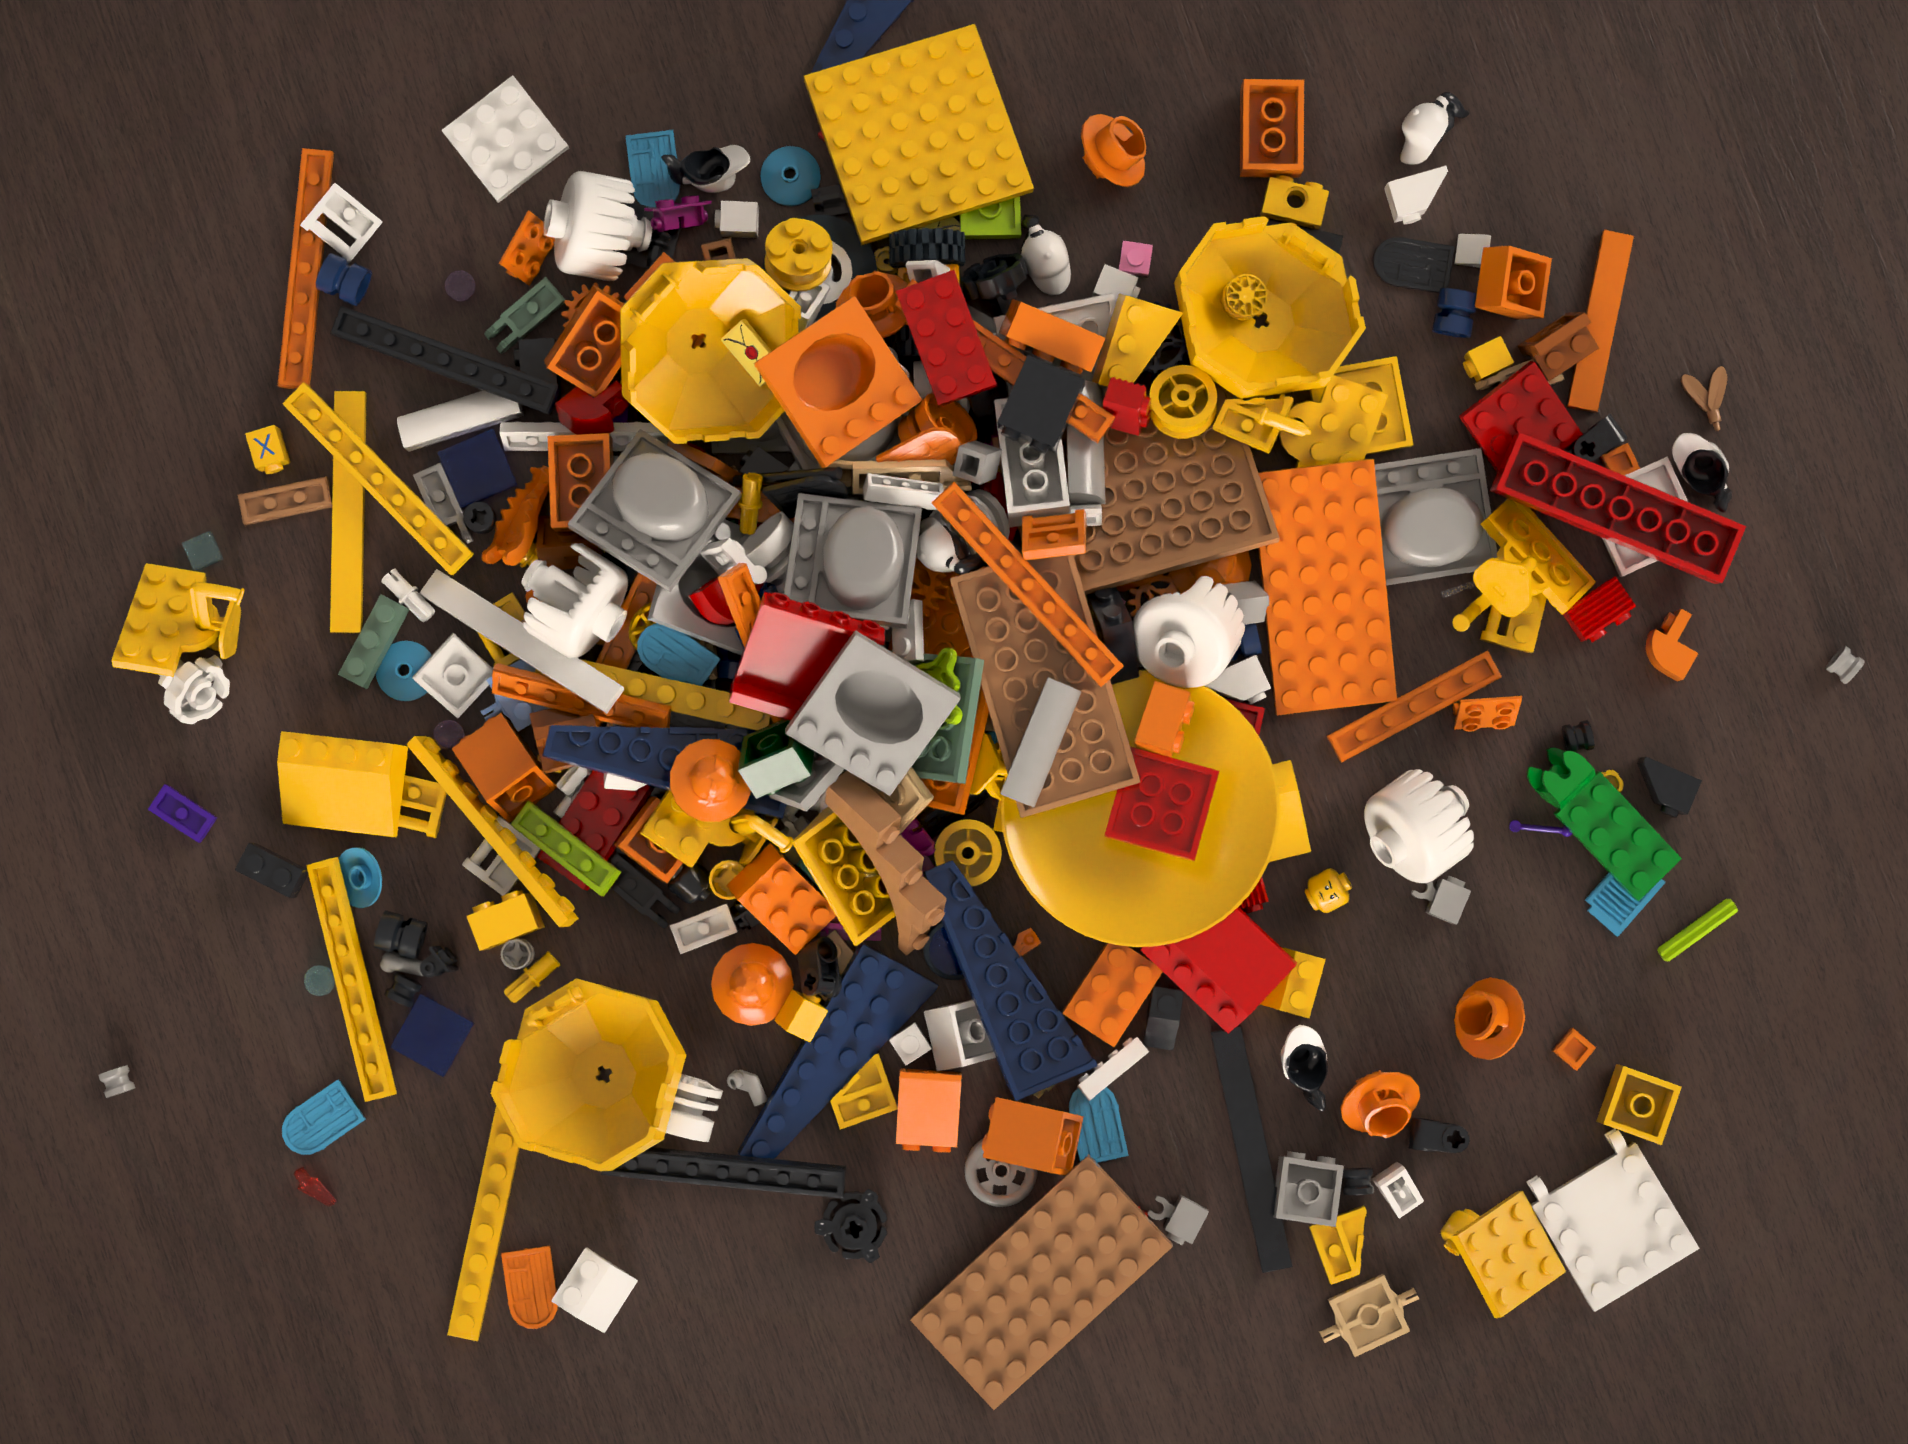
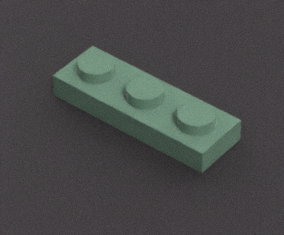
(373, 641)

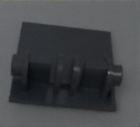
(660, 241)

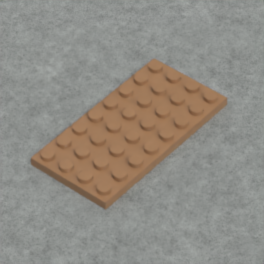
(1016, 664)
(1041, 1282)

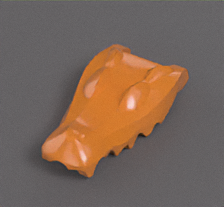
(519, 522)

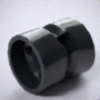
(400, 934)

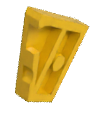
(1241, 420)
(864, 1095)

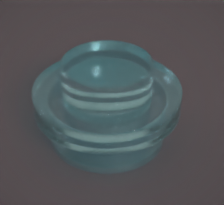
(319, 980)

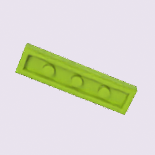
(566, 848)

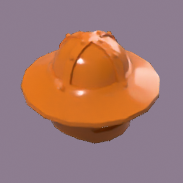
(1113, 150)
(878, 298)
(1223, 570)
(708, 781)
(751, 983)
(1489, 1018)
(1380, 1103)

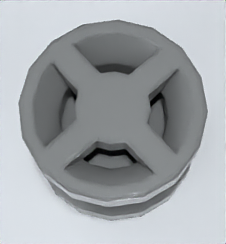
(1845, 664)
(116, 1081)

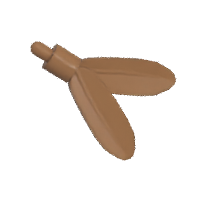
(1710, 400)

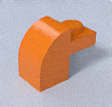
(1664, 649)

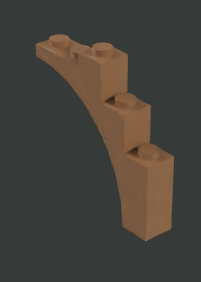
(876, 827)

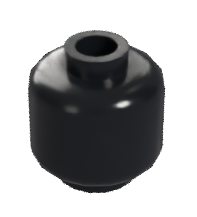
(690, 883)

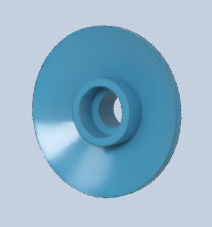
(794, 190)
(388, 675)
(361, 876)

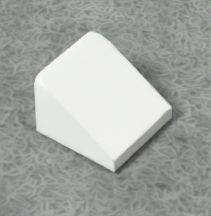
(1470, 249)
(1093, 513)

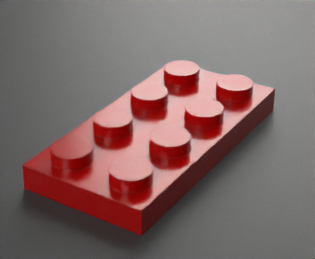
(946, 338)
(599, 818)

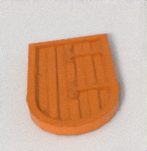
(929, 444)
(530, 1286)

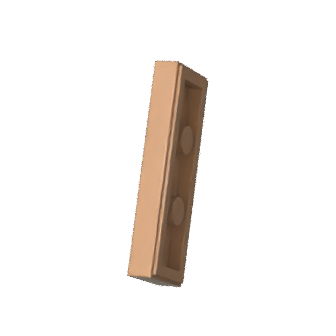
(285, 500)

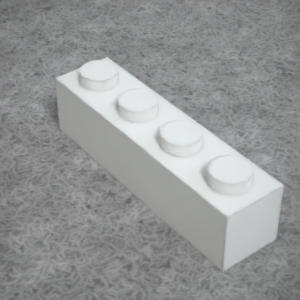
(901, 491)
(1116, 1065)

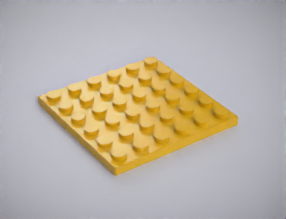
(918, 134)

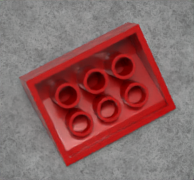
(1225, 967)

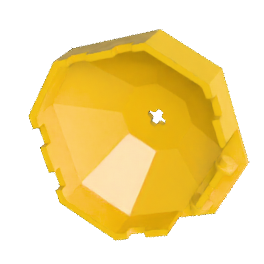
(1308, 309)
(702, 389)
(551, 1073)

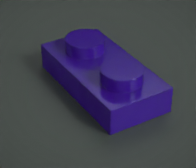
(182, 813)

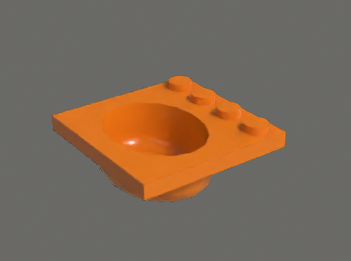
(838, 382)

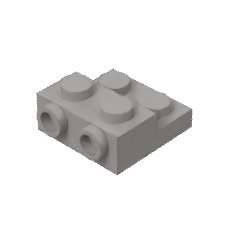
(1308, 1189)

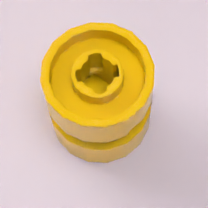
(722, 875)

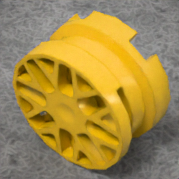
(1244, 297)

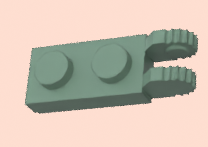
(526, 314)

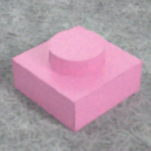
(1135, 258)

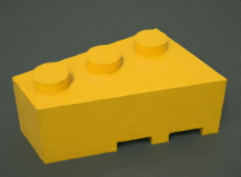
(1132, 338)

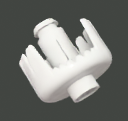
(593, 224)
(574, 612)
(1189, 635)
(1417, 827)

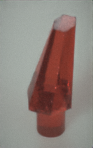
(313, 1187)

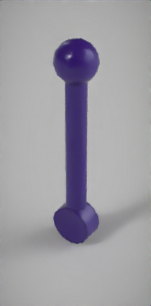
(1516, 826)

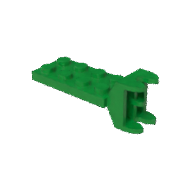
(1604, 821)

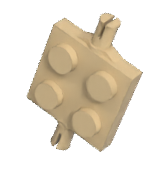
(1368, 1315)

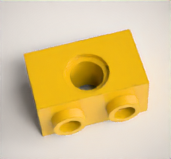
(1312, 196)

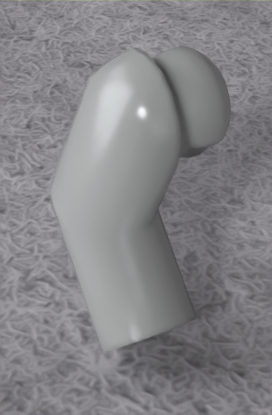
(393, 961)
(748, 1082)

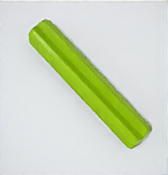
(1697, 930)

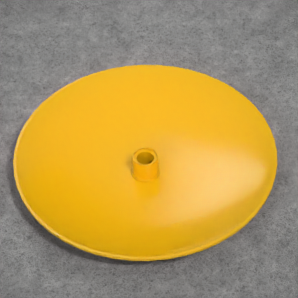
(1137, 893)

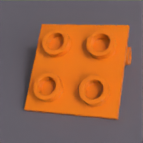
(527, 249)
(1486, 712)

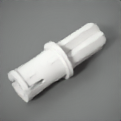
(408, 595)
(572, 779)

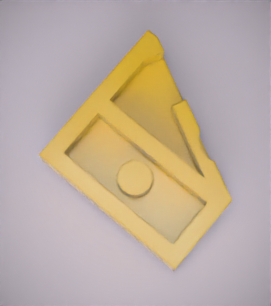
(1341, 1245)

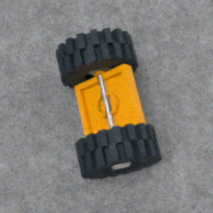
(921, 245)

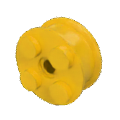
(798, 254)
(1183, 401)
(979, 838)

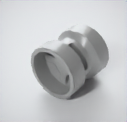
(512, 953)

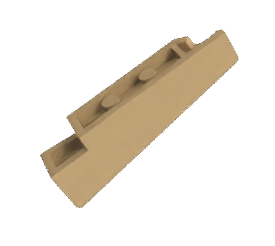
(929, 470)

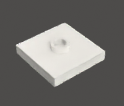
(454, 675)

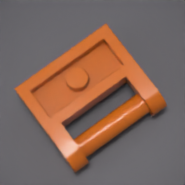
(1054, 535)

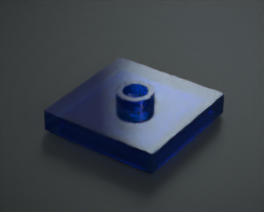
(477, 468)
(432, 1035)

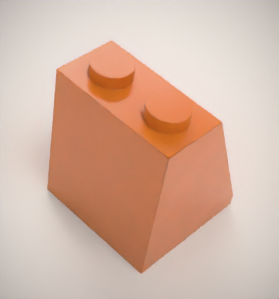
(503, 767)
(928, 1109)
(1032, 1136)

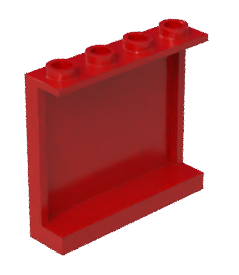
(790, 653)

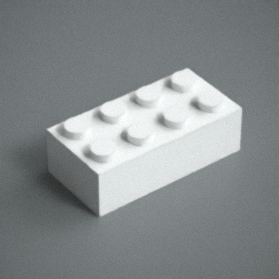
(1032, 480)

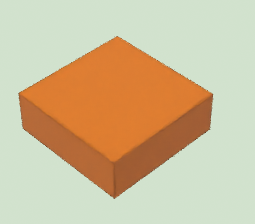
(1620, 460)
(1574, 1049)

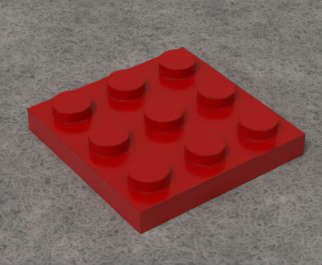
(1520, 405)
(1166, 807)

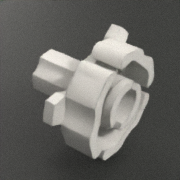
(193, 689)

